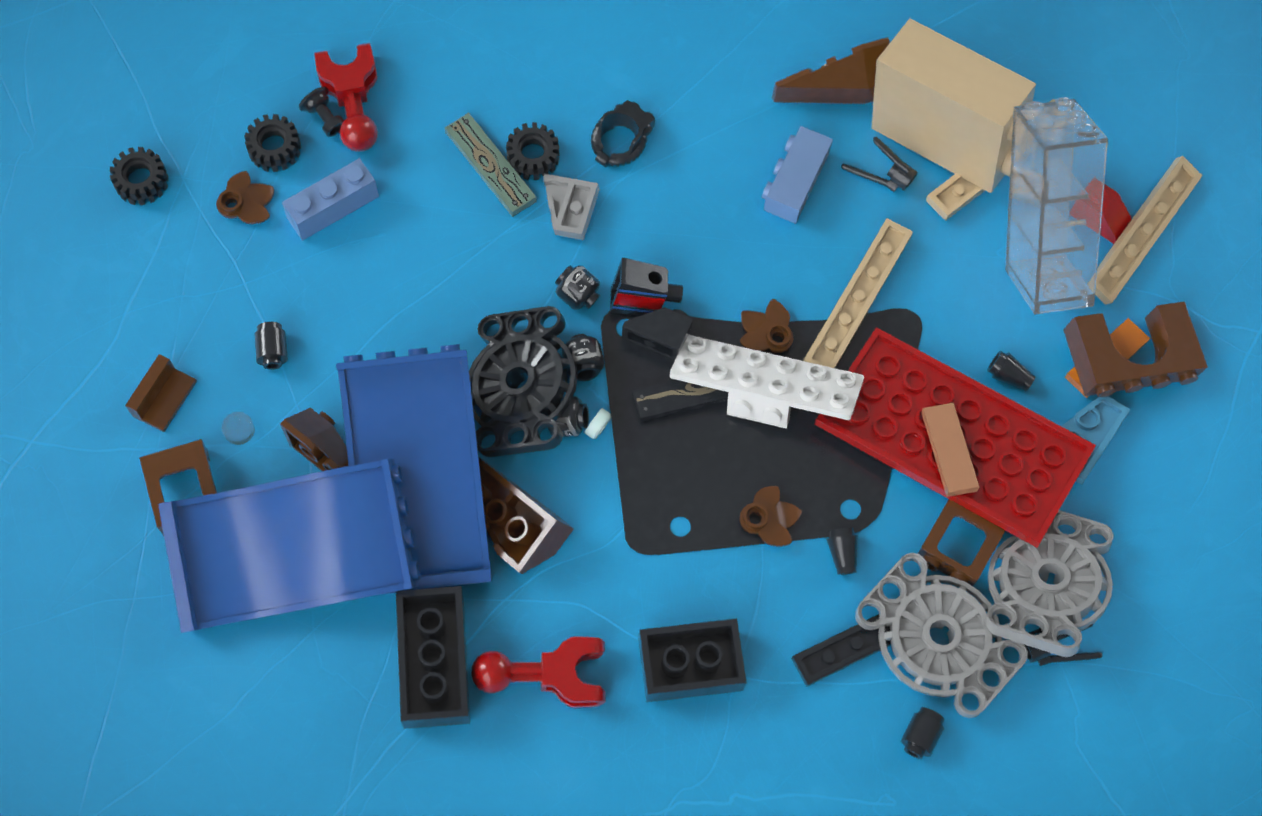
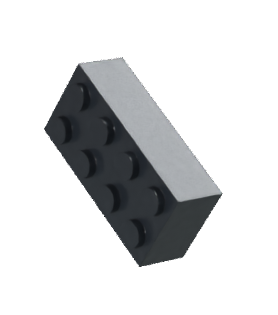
(432, 657)

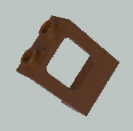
(171, 461)
(938, 561)

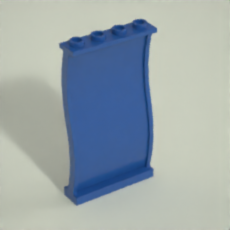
(424, 420)
(289, 545)

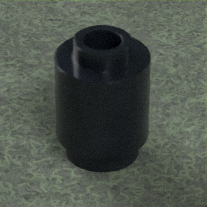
(270, 345)
(923, 733)

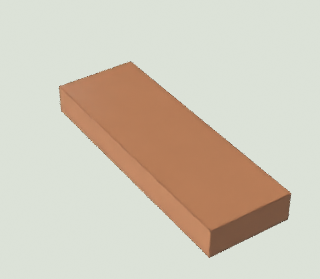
(950, 449)

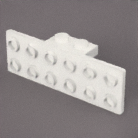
(765, 384)

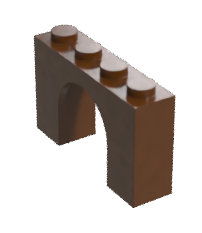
(1105, 370)

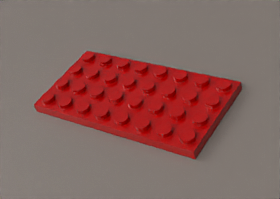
(1017, 455)

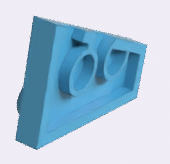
(1097, 425)

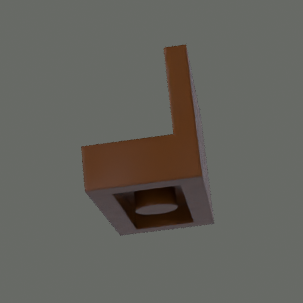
(160, 394)

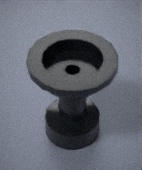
(317, 103)

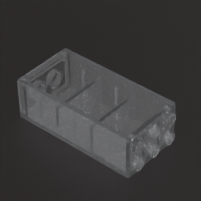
(1055, 204)

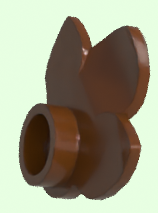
(249, 198)
(763, 327)
(774, 515)

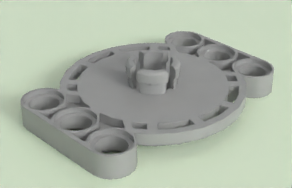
(937, 606)
(1055, 607)

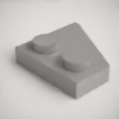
(570, 204)

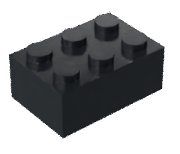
(691, 660)

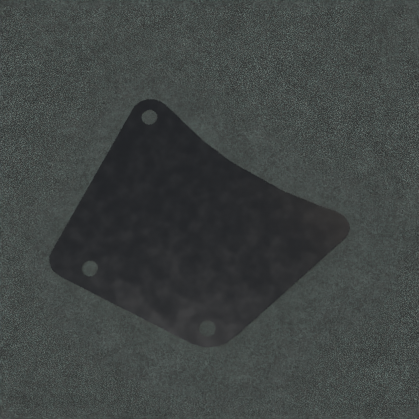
(715, 463)

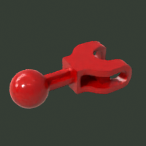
(350, 87)
(556, 672)

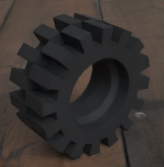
(270, 128)
(533, 136)
(132, 162)

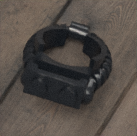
(631, 117)

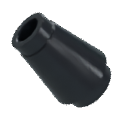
(1010, 371)
(843, 550)

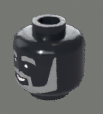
(577, 287)
(587, 356)
(573, 419)

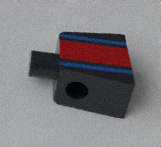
(641, 288)

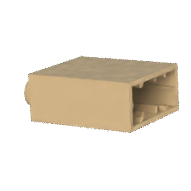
(948, 104)

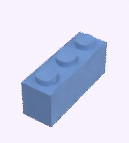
(796, 174)
(330, 199)

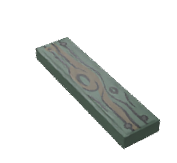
(490, 164)

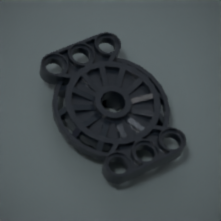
(500, 371)

